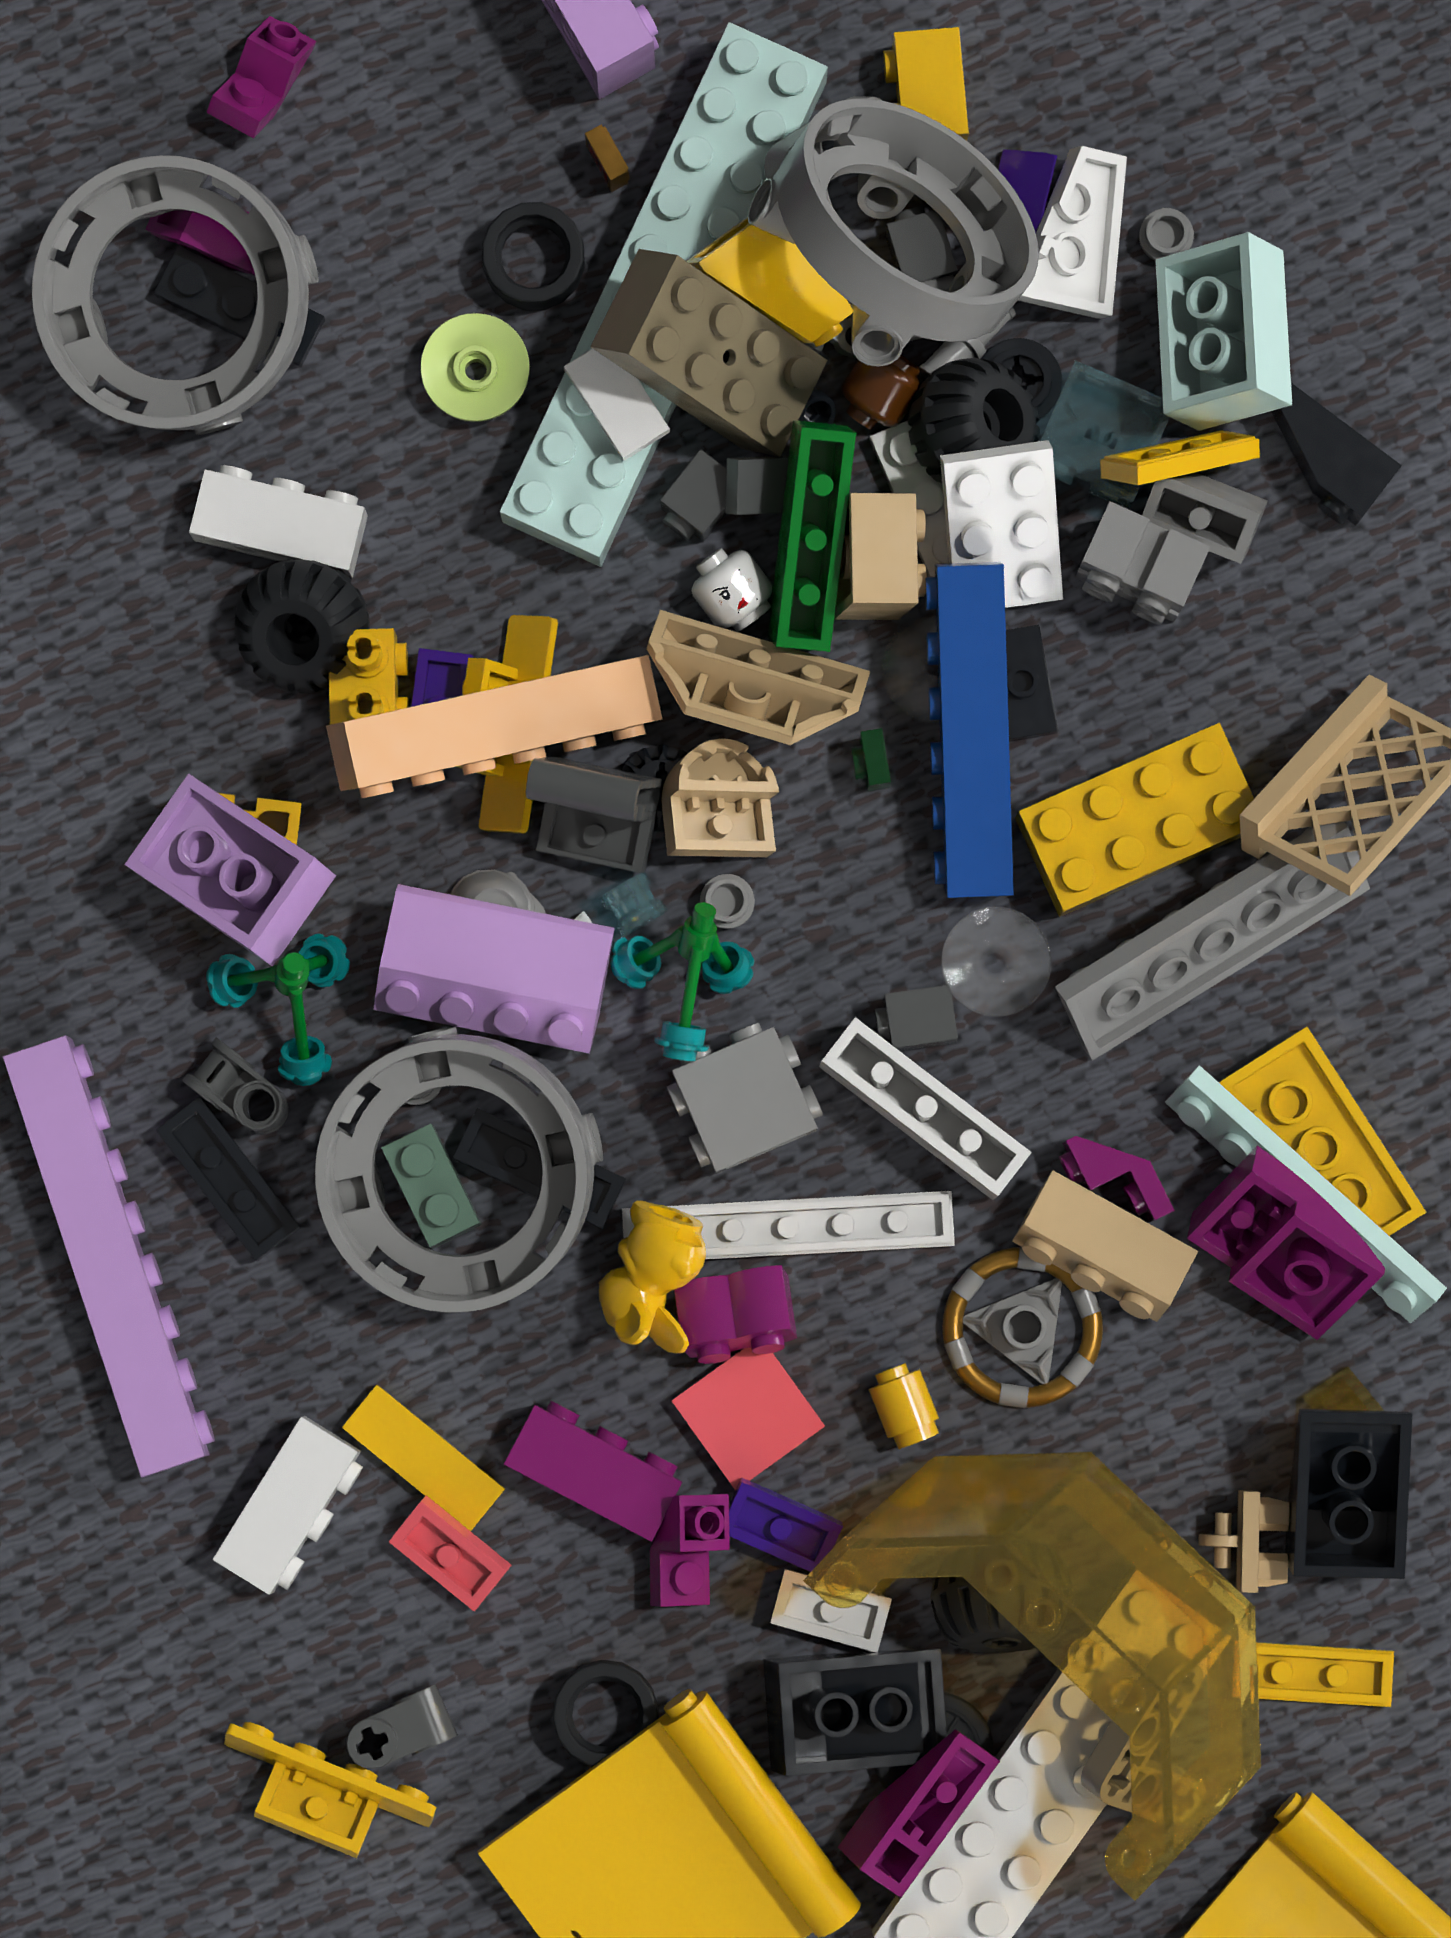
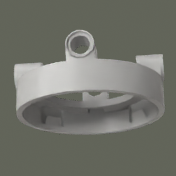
(895, 158)
(74, 326)
(353, 1191)

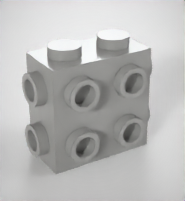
(744, 1098)

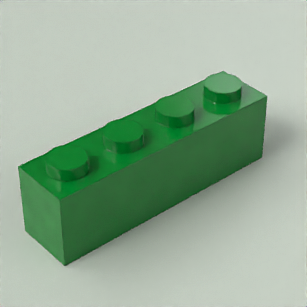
(811, 535)

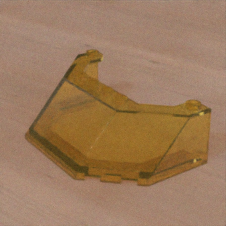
(1107, 1602)

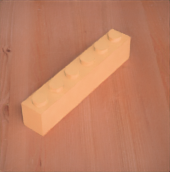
(493, 724)

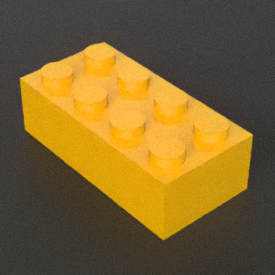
(1137, 819)

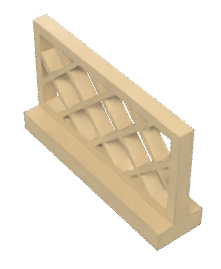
(1315, 772)

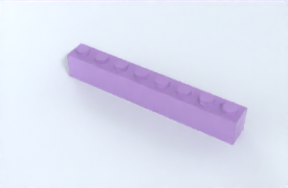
(107, 1255)

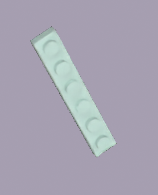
(1237, 1131)

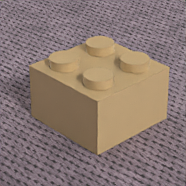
(880, 557)

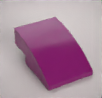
(1285, 1244)

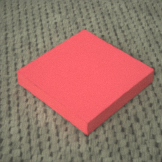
(748, 1414)

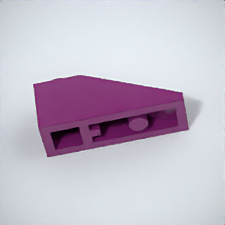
(917, 1812)

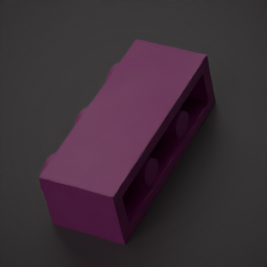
(594, 1469)

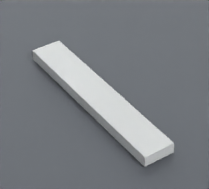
(822, 1224)

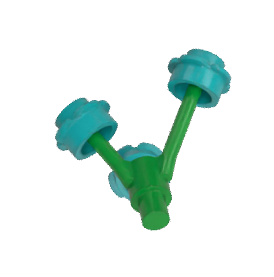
(320, 962)
(724, 967)

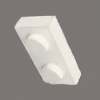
(805, 1611)

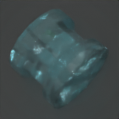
(633, 904)

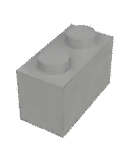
(1207, 512)

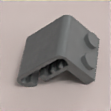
(594, 812)

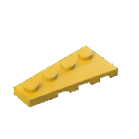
(1315, 1114)

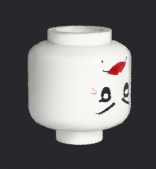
(732, 589)

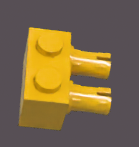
(370, 676)

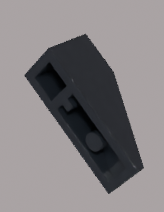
(1334, 458)

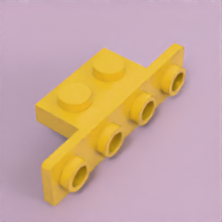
(525, 658)
(322, 1798)

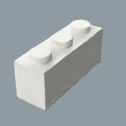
(278, 519)
(289, 1507)

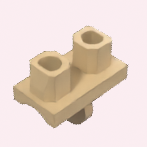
(1252, 1566)

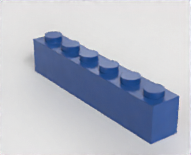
(973, 729)

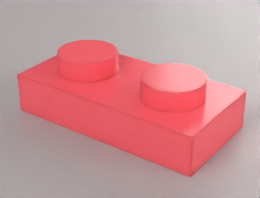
(450, 1553)

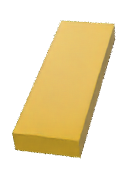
(1179, 457)
(423, 1457)
(1325, 1674)

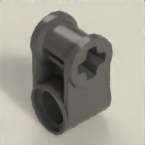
(231, 1083)
(410, 1726)

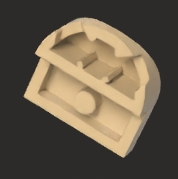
(719, 803)

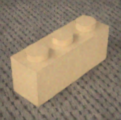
(1104, 1247)

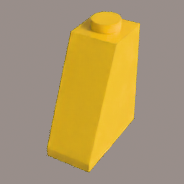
(775, 282)

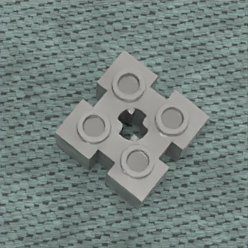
(1141, 564)

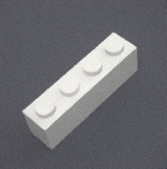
(924, 1109)

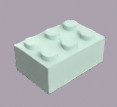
(1223, 331)

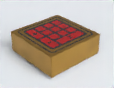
(607, 157)

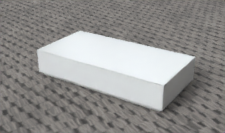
(617, 403)

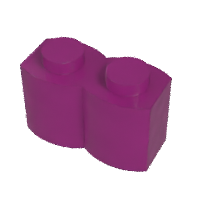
(736, 1313)

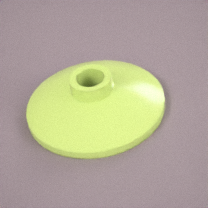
(471, 340)

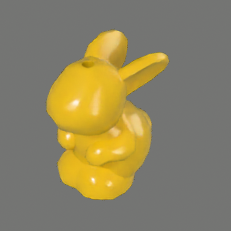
(658, 1257)

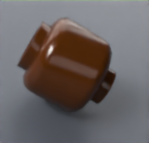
(881, 392)

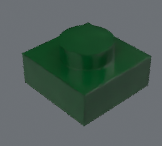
(871, 760)

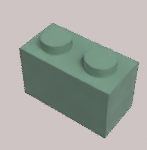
(431, 1186)

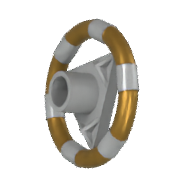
(1021, 1330)

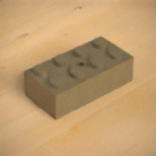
(672, 335)

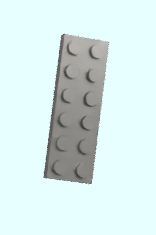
(1200, 945)

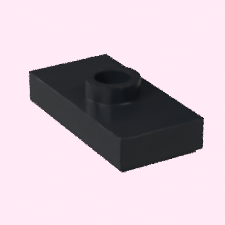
(1028, 684)

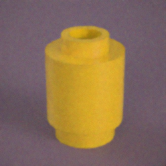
(904, 1405)

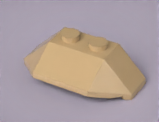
(752, 681)

